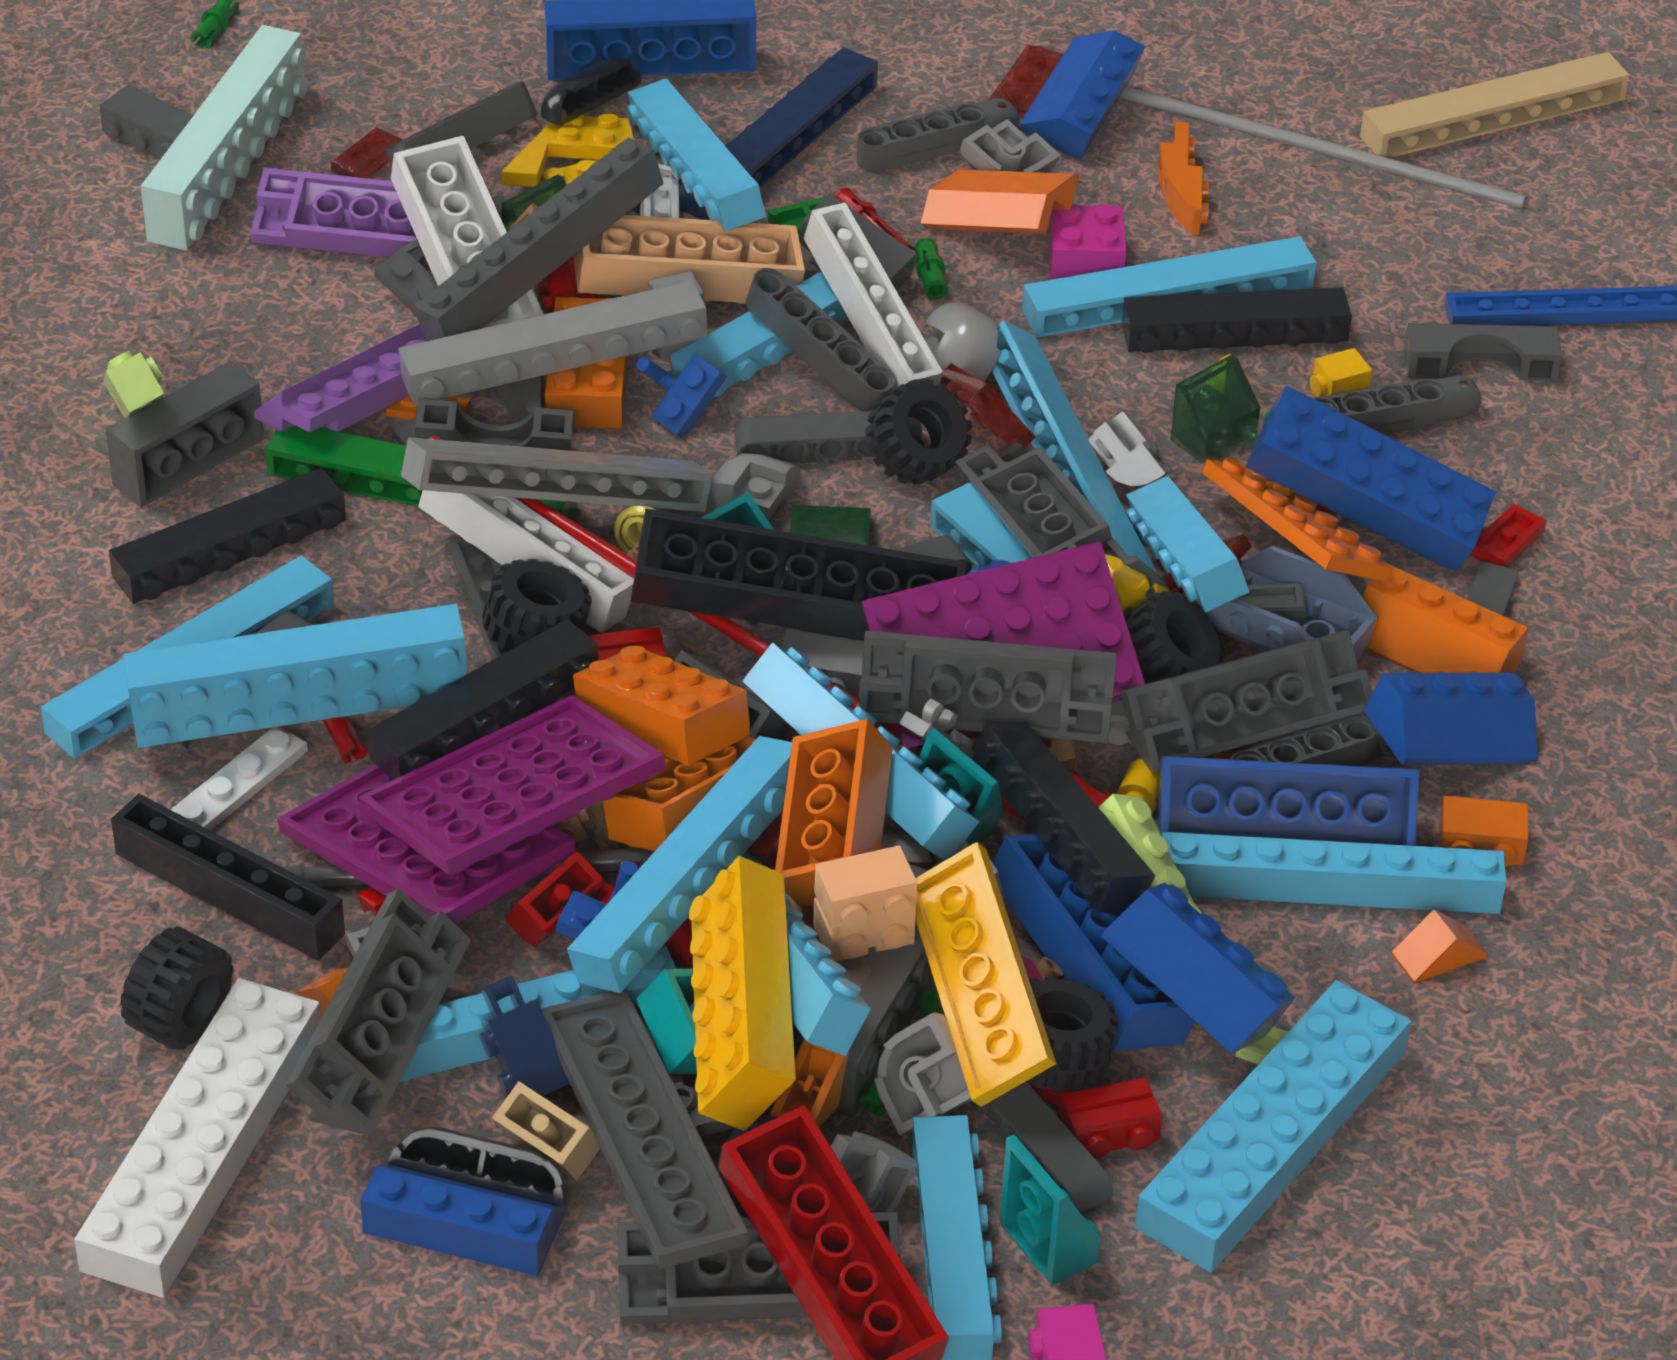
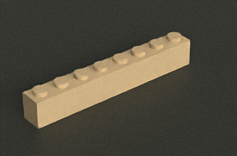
(1494, 105)

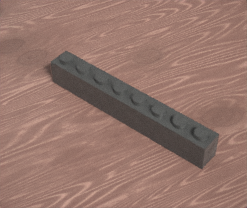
(541, 242)

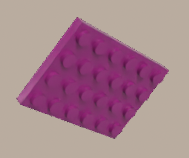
(1039, 601)
(511, 784)
(354, 842)

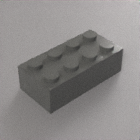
(184, 434)

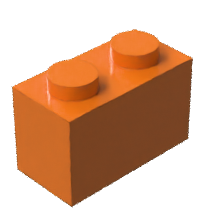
(1485, 826)

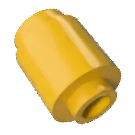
(1141, 783)

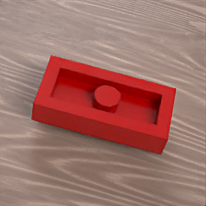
(1509, 536)

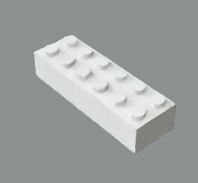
(452, 212)

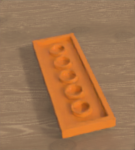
(1299, 521)

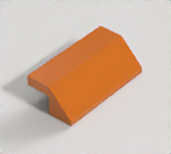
(998, 201)

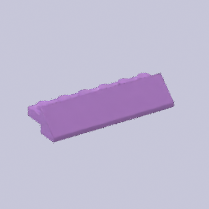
(330, 213)
(345, 391)

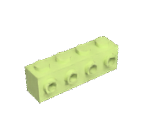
(133, 382)
(1134, 822)

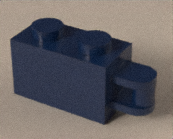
(520, 1041)

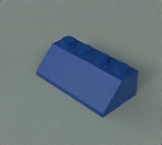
(1082, 91)
(1455, 718)
(1199, 967)
(460, 1218)

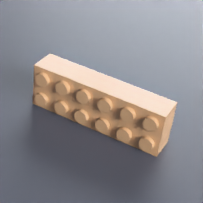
(657, 247)

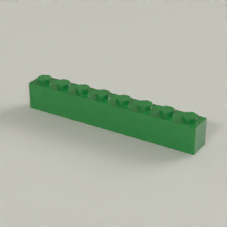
(353, 463)

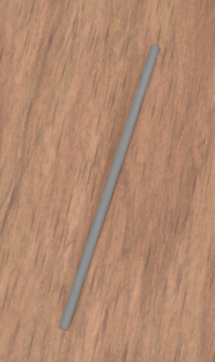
(1324, 147)

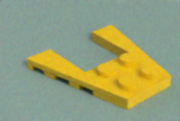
(580, 138)

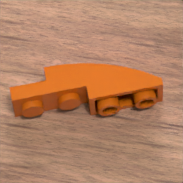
(1182, 180)

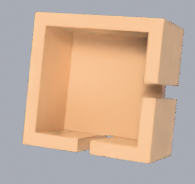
(865, 903)

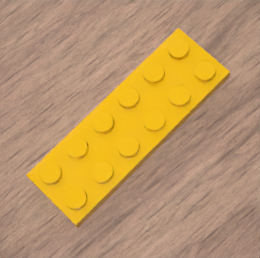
(980, 976)

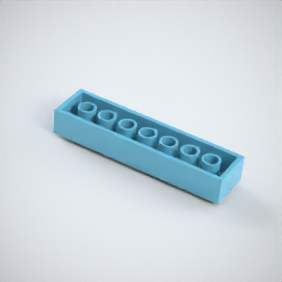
(293, 675)
(1272, 1126)

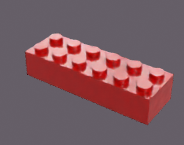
(829, 1243)

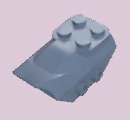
(1329, 600)

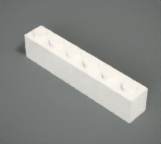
(869, 295)
(513, 532)

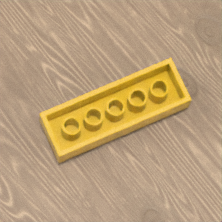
(741, 994)

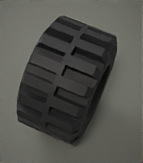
(939, 415)
(531, 599)
(1172, 637)
(176, 987)
(1079, 1032)

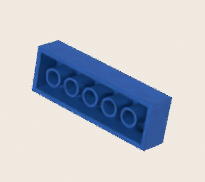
(652, 34)
(1371, 479)
(1288, 800)
(1070, 935)

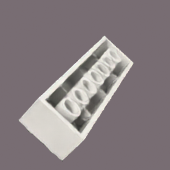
(197, 1139)

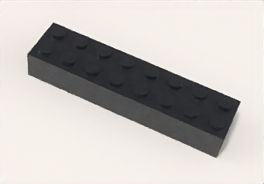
(772, 574)

